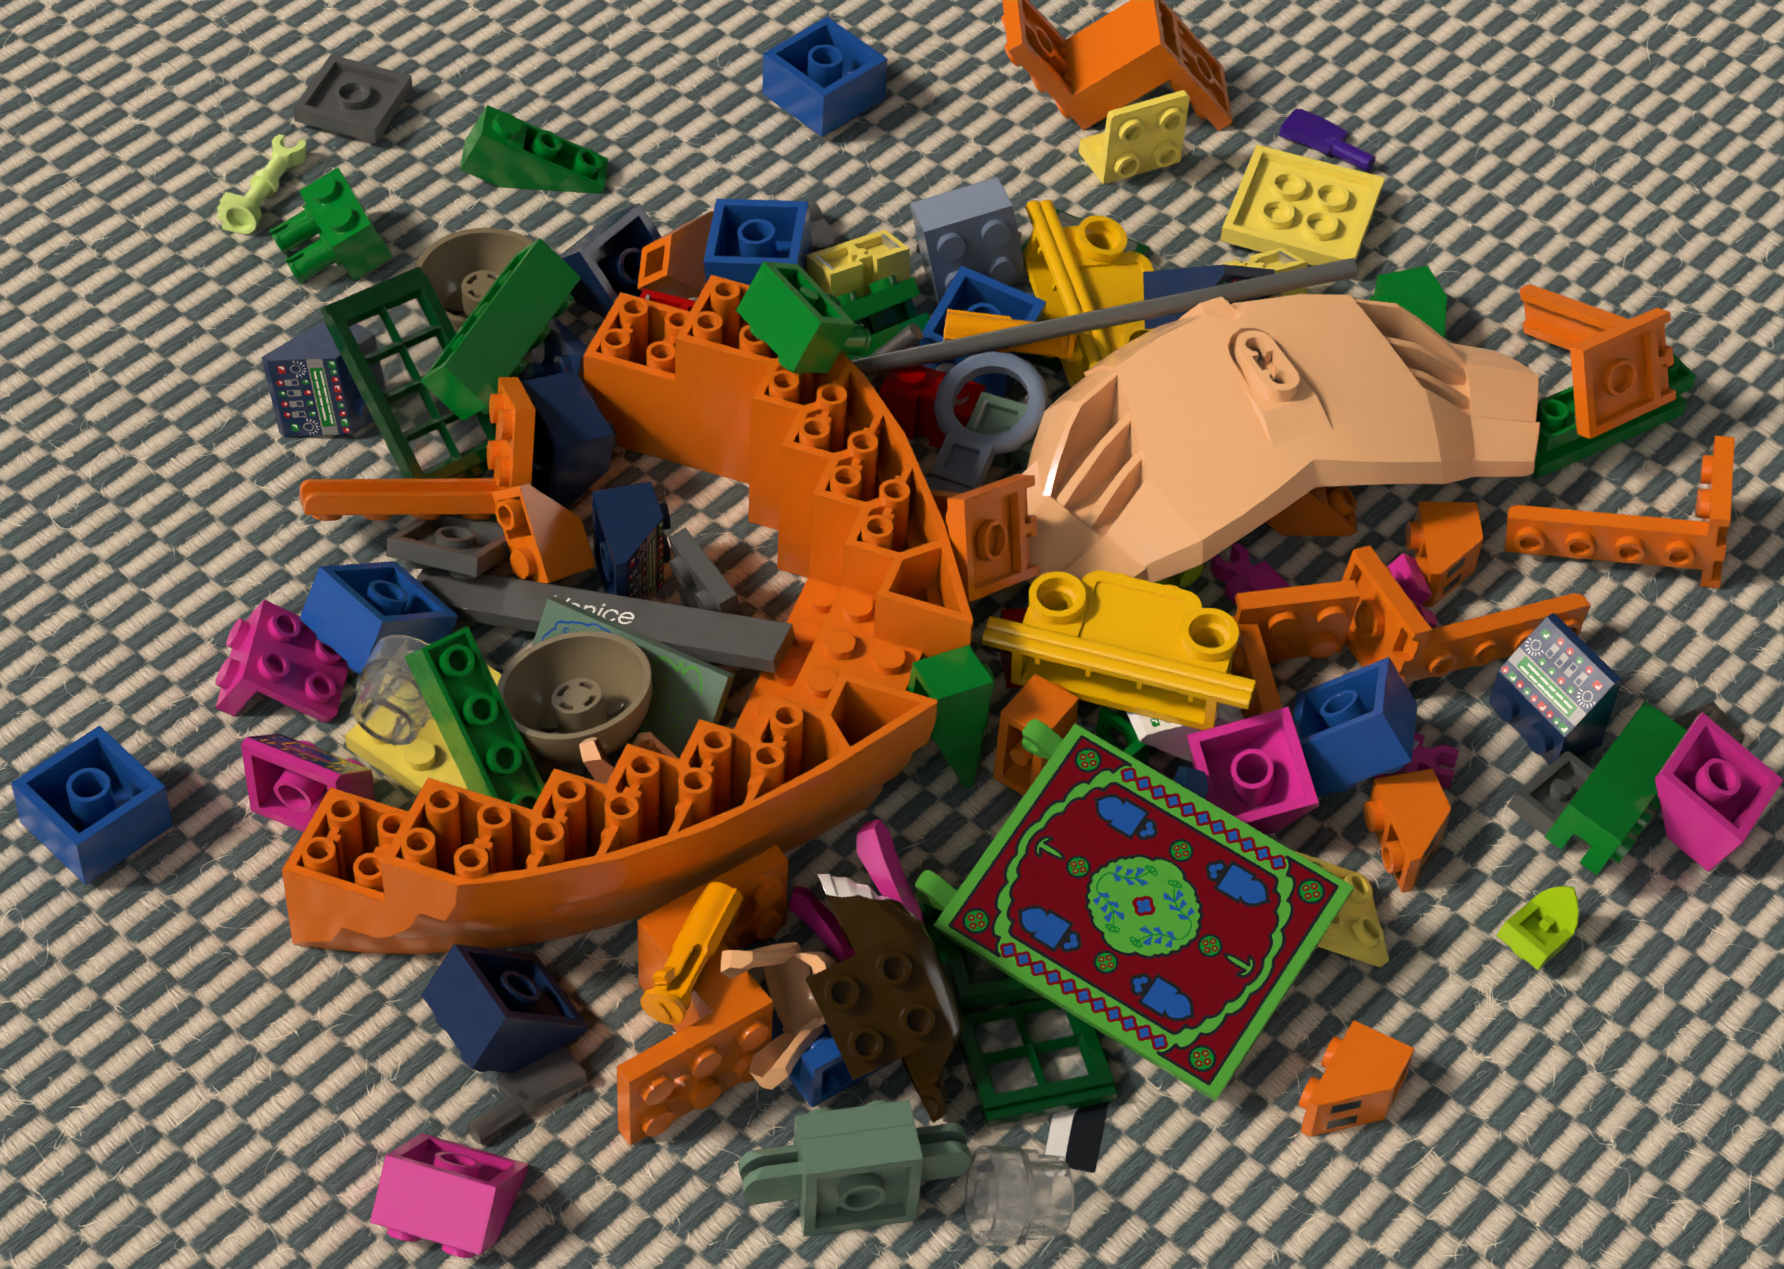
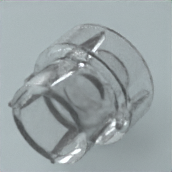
(388, 695)
(1017, 1196)

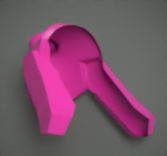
(882, 863)

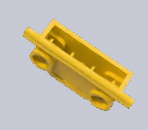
(1084, 272)
(1126, 646)

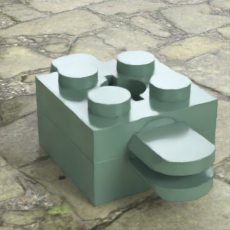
(855, 1166)

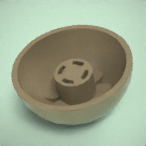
(467, 266)
(577, 691)

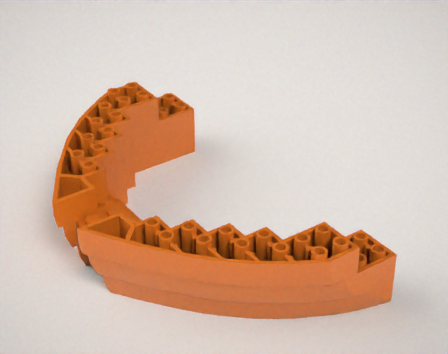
(813, 736)

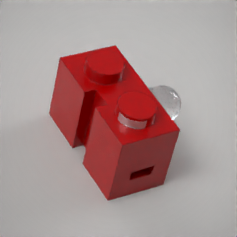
(912, 395)

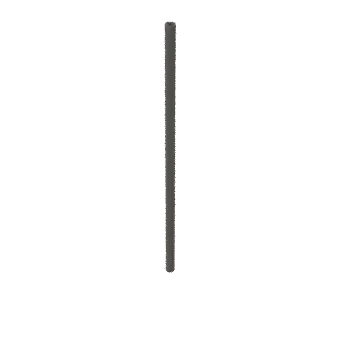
(1105, 317)

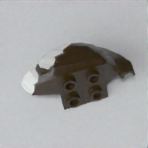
(890, 995)

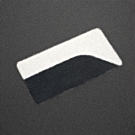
(1077, 1136)

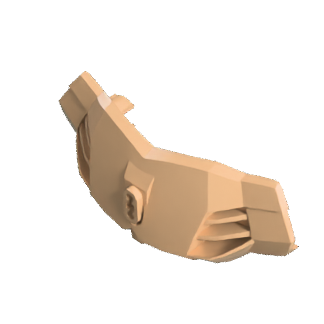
(1199, 443)

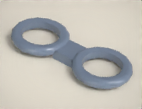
(966, 454)

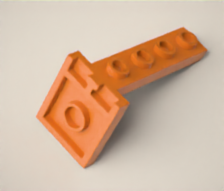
(1614, 359)
(428, 499)
(990, 534)
(1635, 537)
(1288, 626)
(1392, 627)

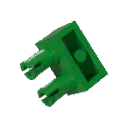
(343, 228)
(799, 319)

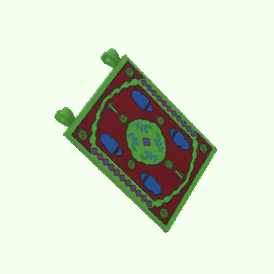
(1140, 908)

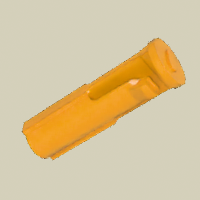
(967, 323)
(691, 953)

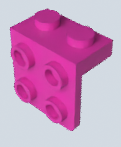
(283, 661)

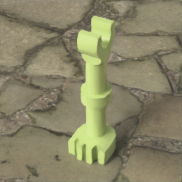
(243, 213)

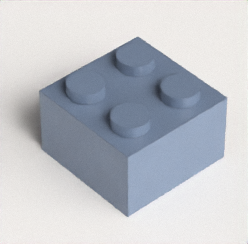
(968, 229)

